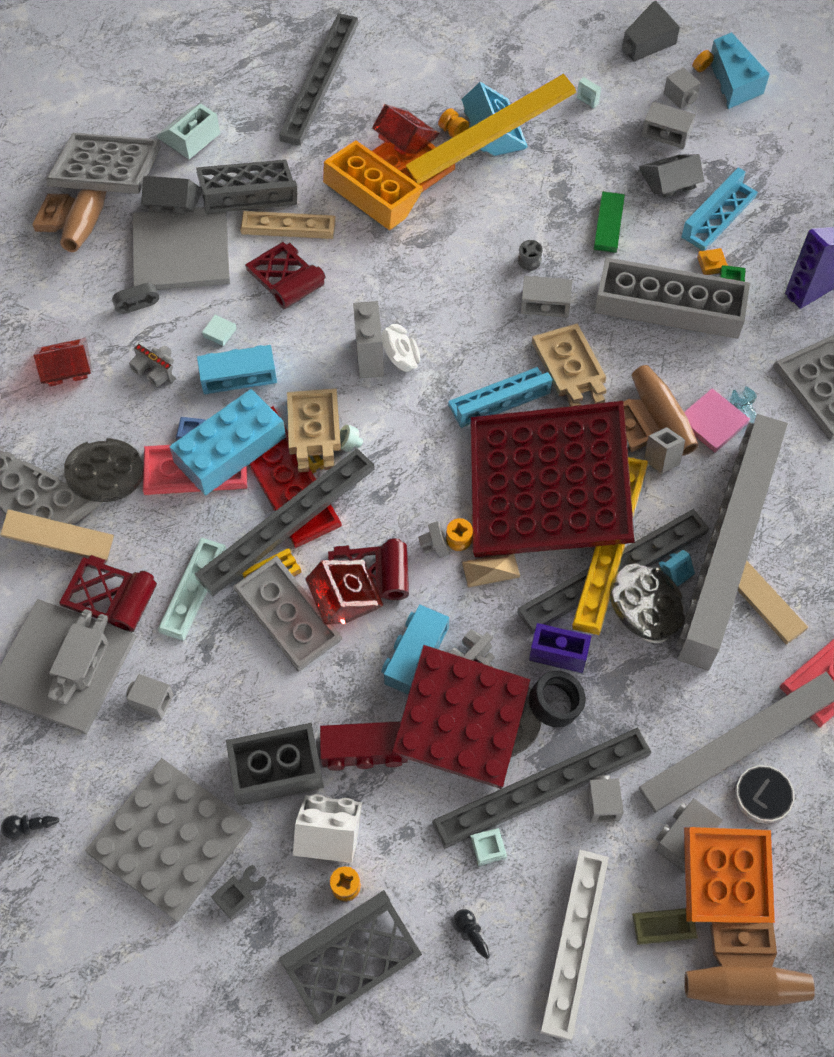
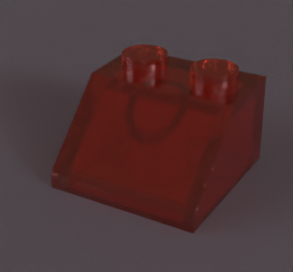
(403, 130)
(63, 361)
(343, 590)

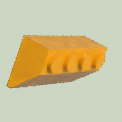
(371, 184)

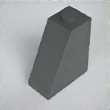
(650, 33)

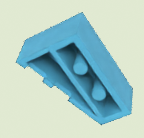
(737, 70)

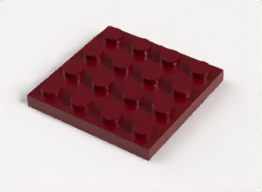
(461, 717)

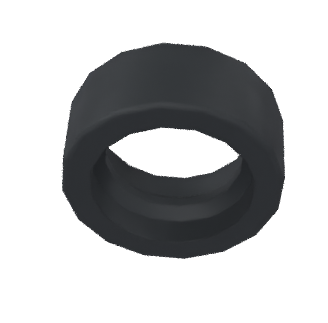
(566, 683)

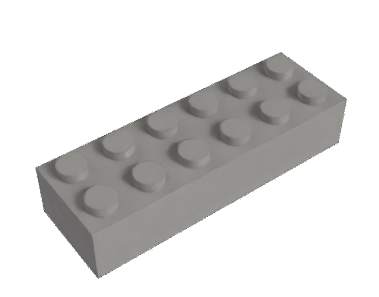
(672, 298)

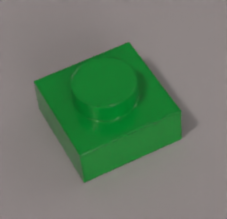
(733, 273)

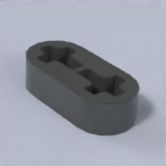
(135, 298)

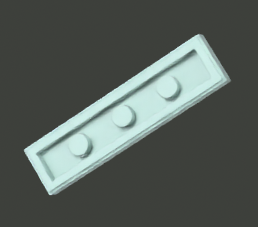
(189, 592)

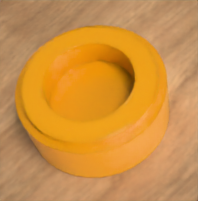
(703, 61)

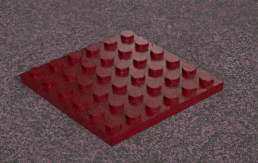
(550, 480)

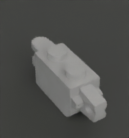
(78, 657)

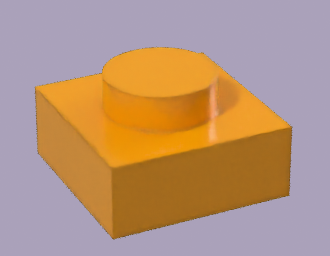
(711, 261)

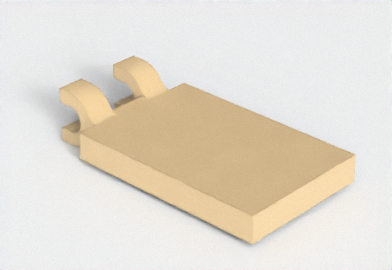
(571, 364)
(313, 426)

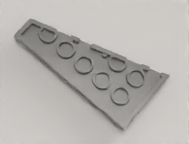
(39, 493)

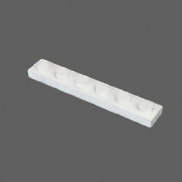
(574, 946)

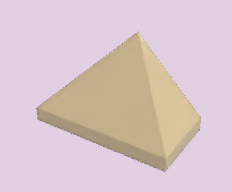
(490, 570)

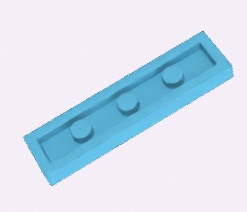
(723, 196)
(501, 399)

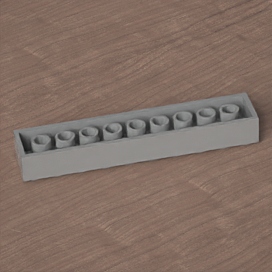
(730, 543)

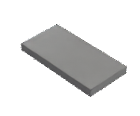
(287, 613)

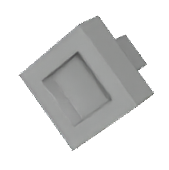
(434, 540)

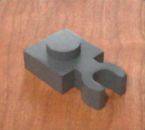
(235, 895)

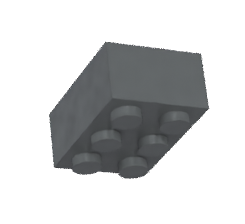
(274, 764)

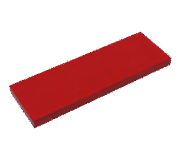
(281, 481)

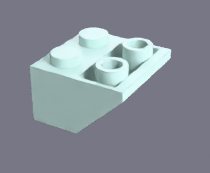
(191, 131)

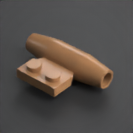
(74, 215)
(654, 412)
(746, 970)

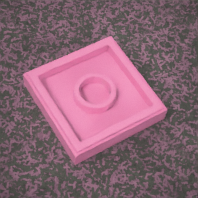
(715, 420)

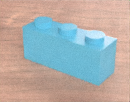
(237, 369)
(424, 628)

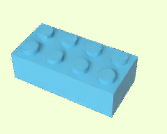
(228, 441)

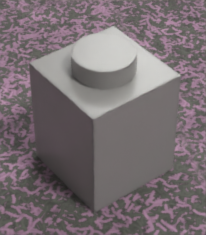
(682, 88)
(664, 450)
(149, 696)
(605, 799)

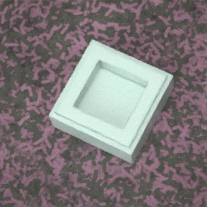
(588, 92)
(219, 330)
(488, 847)

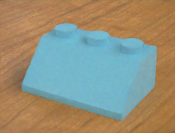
(481, 104)

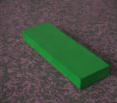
(609, 222)

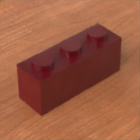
(359, 745)

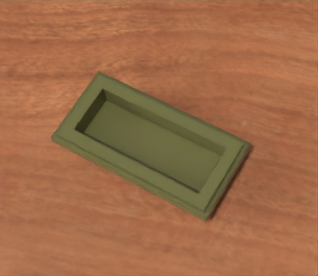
(663, 926)

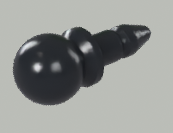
(15, 826)
(465, 923)

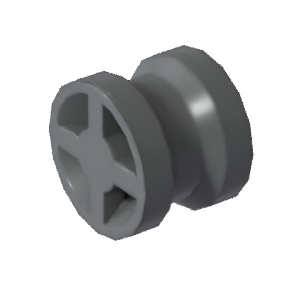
(528, 249)

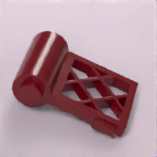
(293, 284)
(390, 566)
(129, 599)

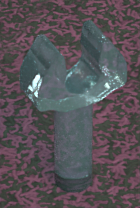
(745, 404)

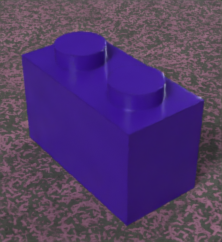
(560, 648)

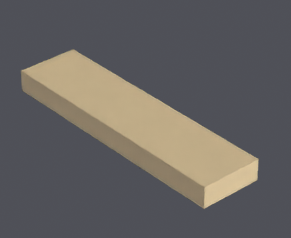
(288, 224)
(56, 535)
(770, 605)

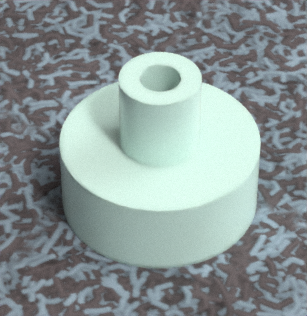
(349, 438)

